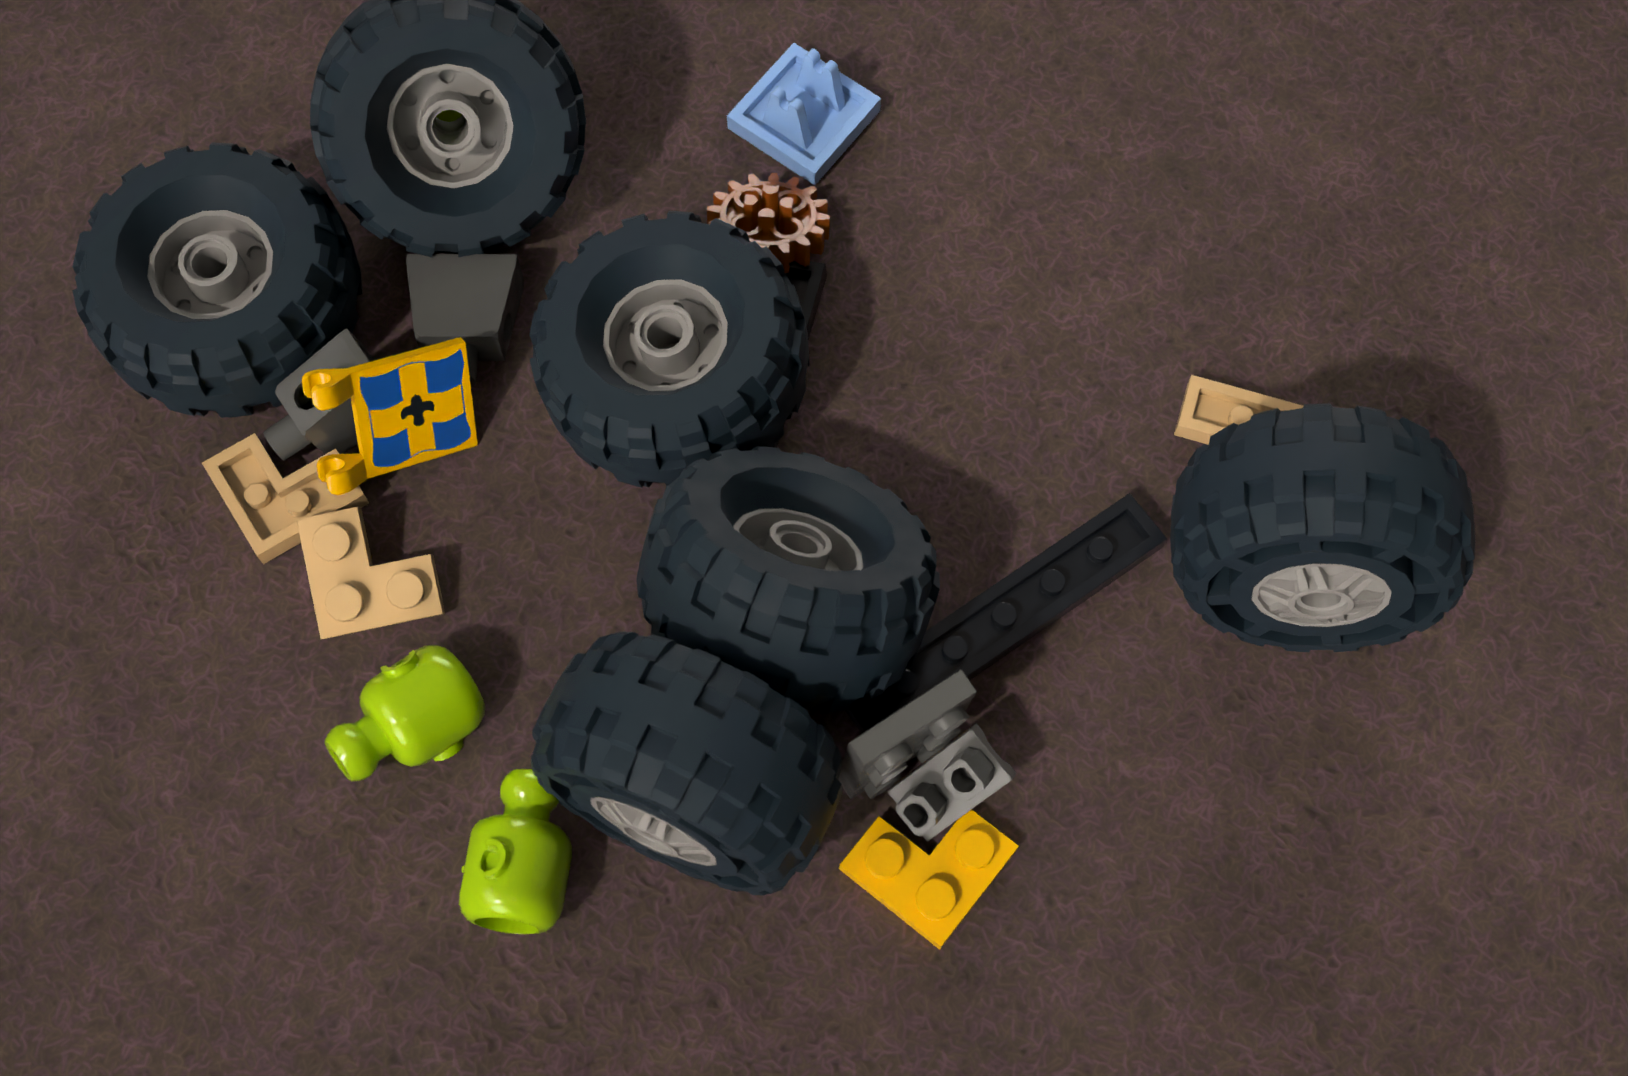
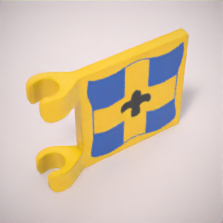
(402, 411)

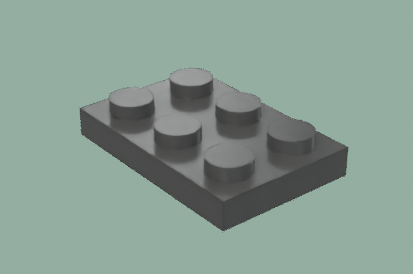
(915, 730)

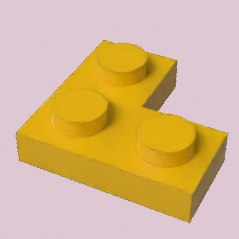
(932, 889)

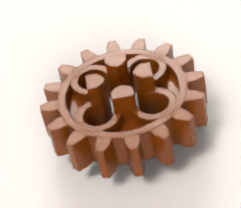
(799, 212)

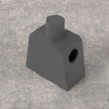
(466, 299)
(304, 421)

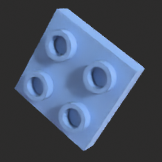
(804, 113)

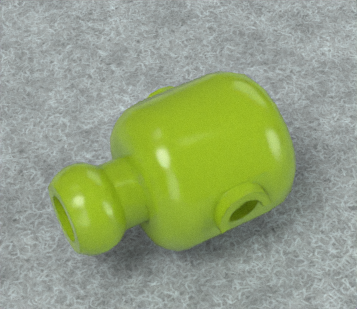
(409, 711)
(517, 862)

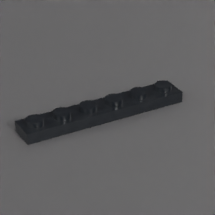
(1022, 605)

